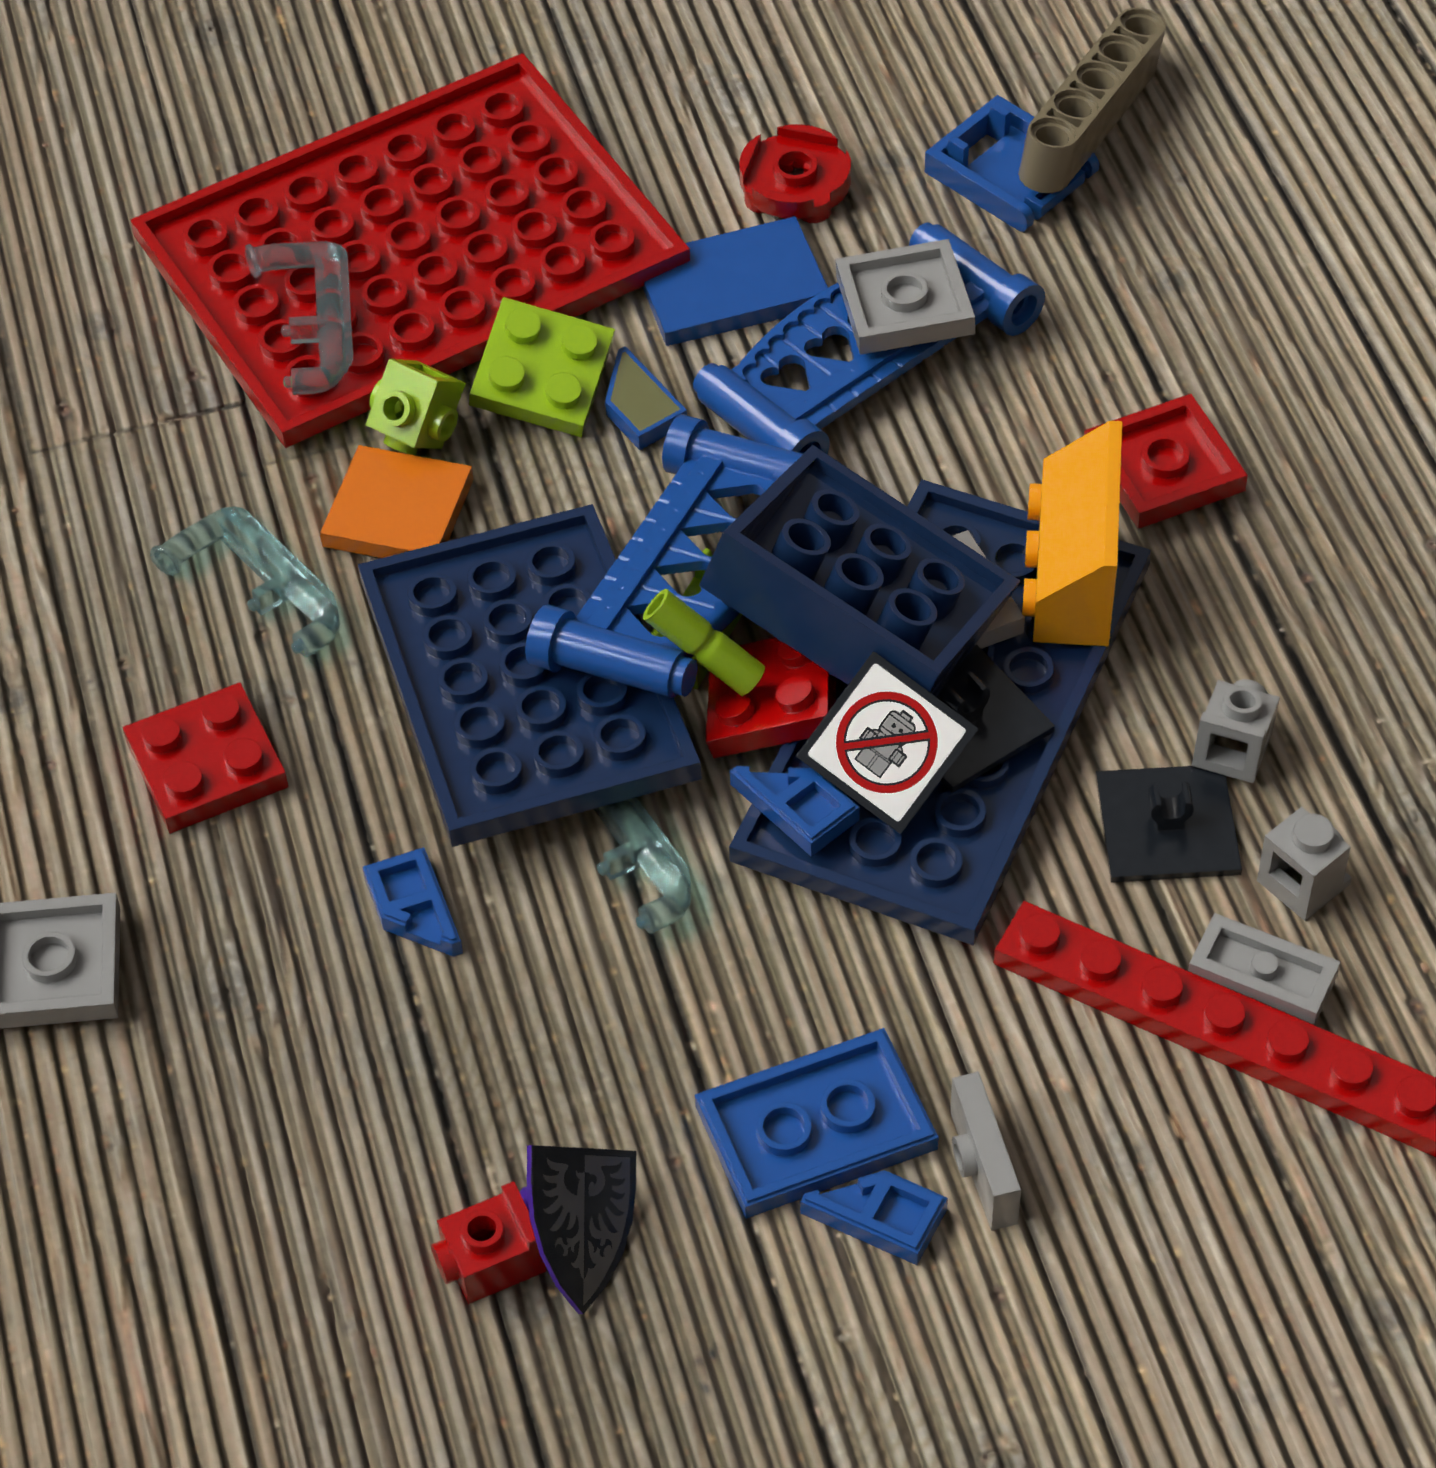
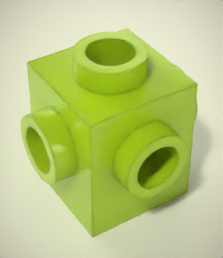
(414, 406)

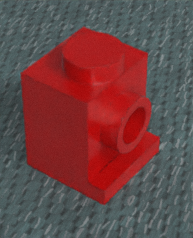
(488, 1245)

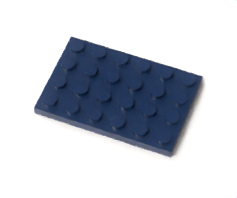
(493, 732)

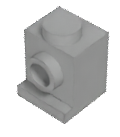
(1242, 714)
(1313, 850)

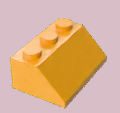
(1075, 540)

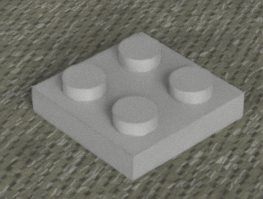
(905, 296)
(59, 960)

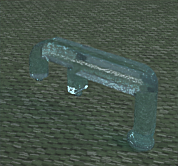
(333, 320)
(279, 569)
(646, 847)

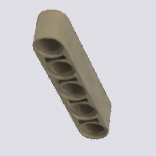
(1091, 100)

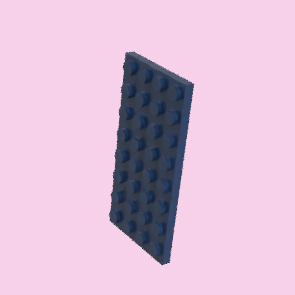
(964, 841)

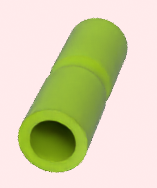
(697, 637)

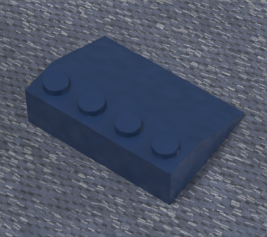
(855, 573)

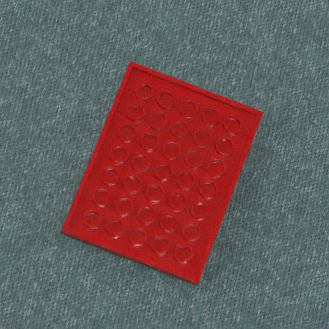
(440, 218)

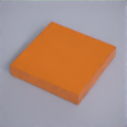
(395, 503)

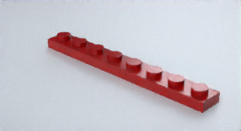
(1222, 1025)

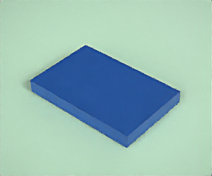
(735, 282)
(815, 1122)

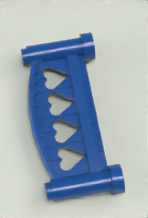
(795, 417)
(605, 633)

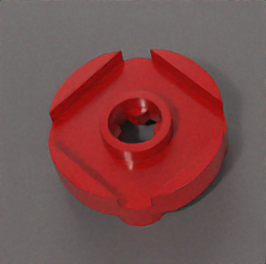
(808, 195)

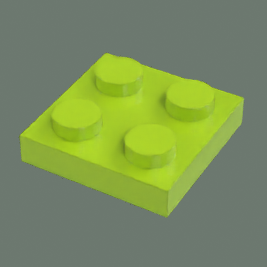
(541, 367)

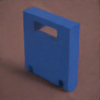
(993, 177)

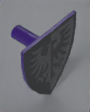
(580, 1215)

